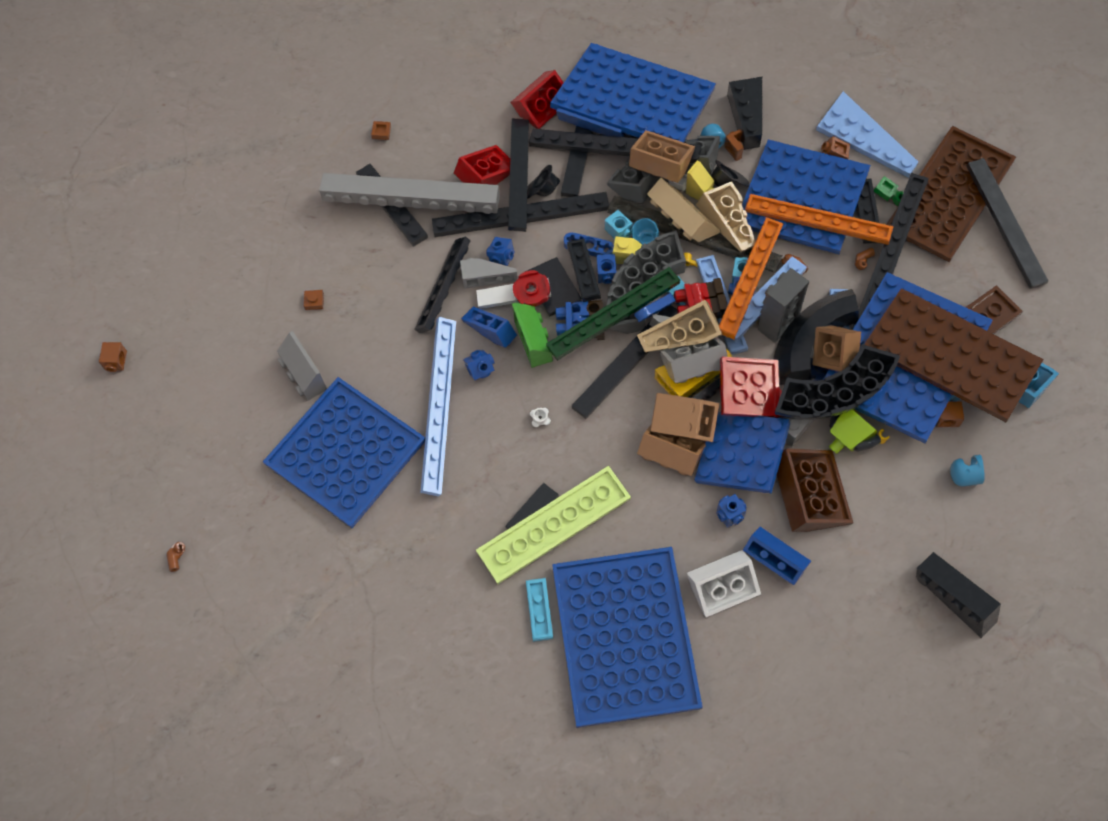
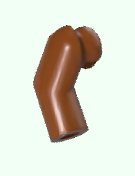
(861, 258)

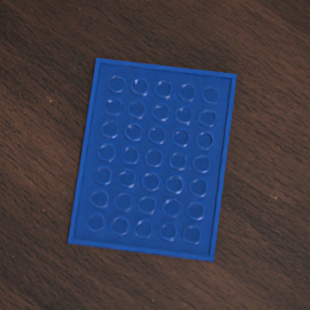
(633, 94)
(905, 399)
(626, 637)

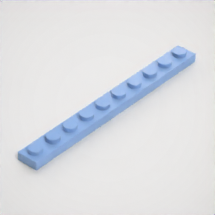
(438, 407)

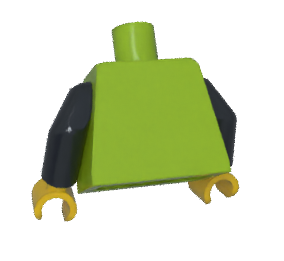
(853, 433)

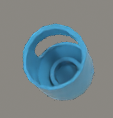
(968, 475)

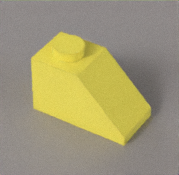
(698, 181)
(624, 247)

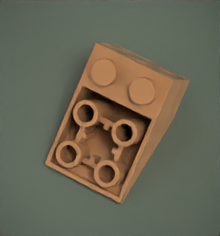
(684, 417)

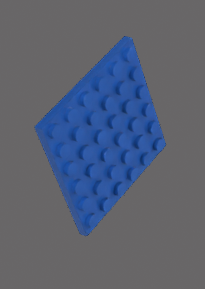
(810, 181)
(344, 452)

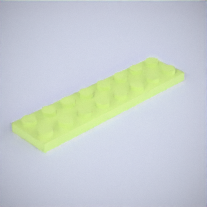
(553, 524)

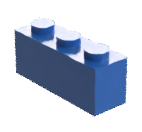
(776, 555)

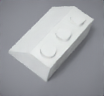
(724, 583)

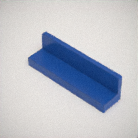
(589, 124)

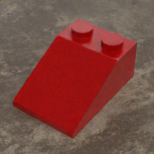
(483, 166)

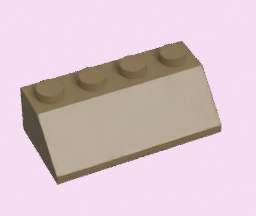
(682, 211)

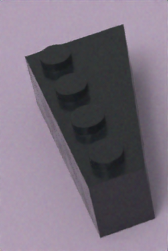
(746, 107)
(959, 594)

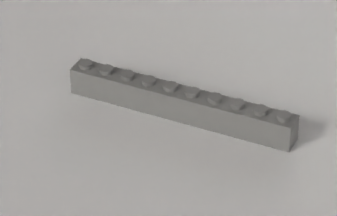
(410, 193)

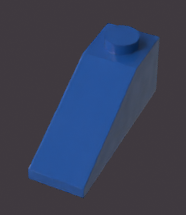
(490, 326)

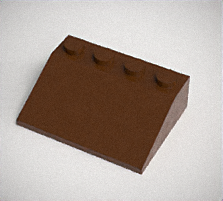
(812, 490)

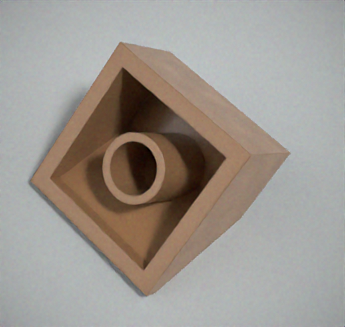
(835, 347)

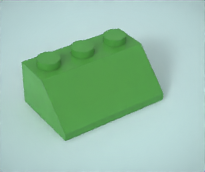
(532, 334)

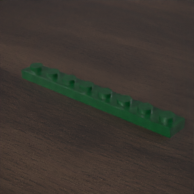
(612, 313)

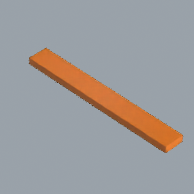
(819, 219)
(750, 278)

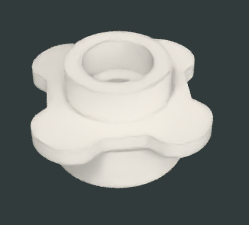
(543, 412)

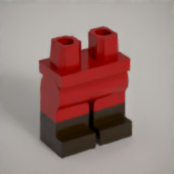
(698, 292)

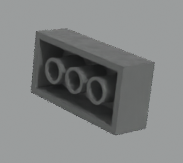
(782, 304)

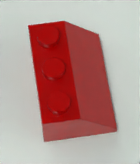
(535, 100)

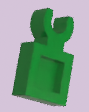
(887, 190)

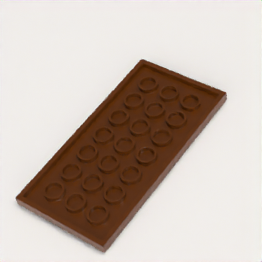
(951, 196)
(955, 354)

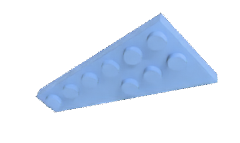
(854, 126)

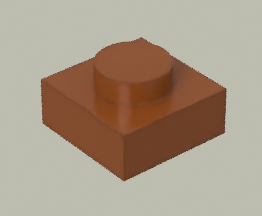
(381, 130)
(313, 299)

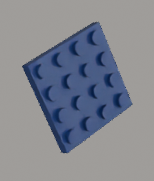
(743, 453)

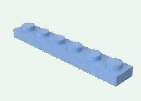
(755, 306)

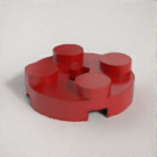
(539, 295)

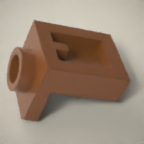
(733, 144)
(836, 148)

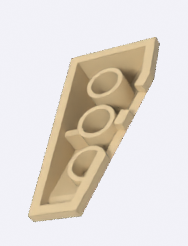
(726, 212)
(687, 328)

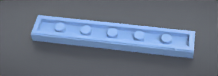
(708, 271)

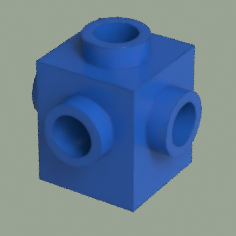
(500, 251)
(479, 364)
(728, 515)

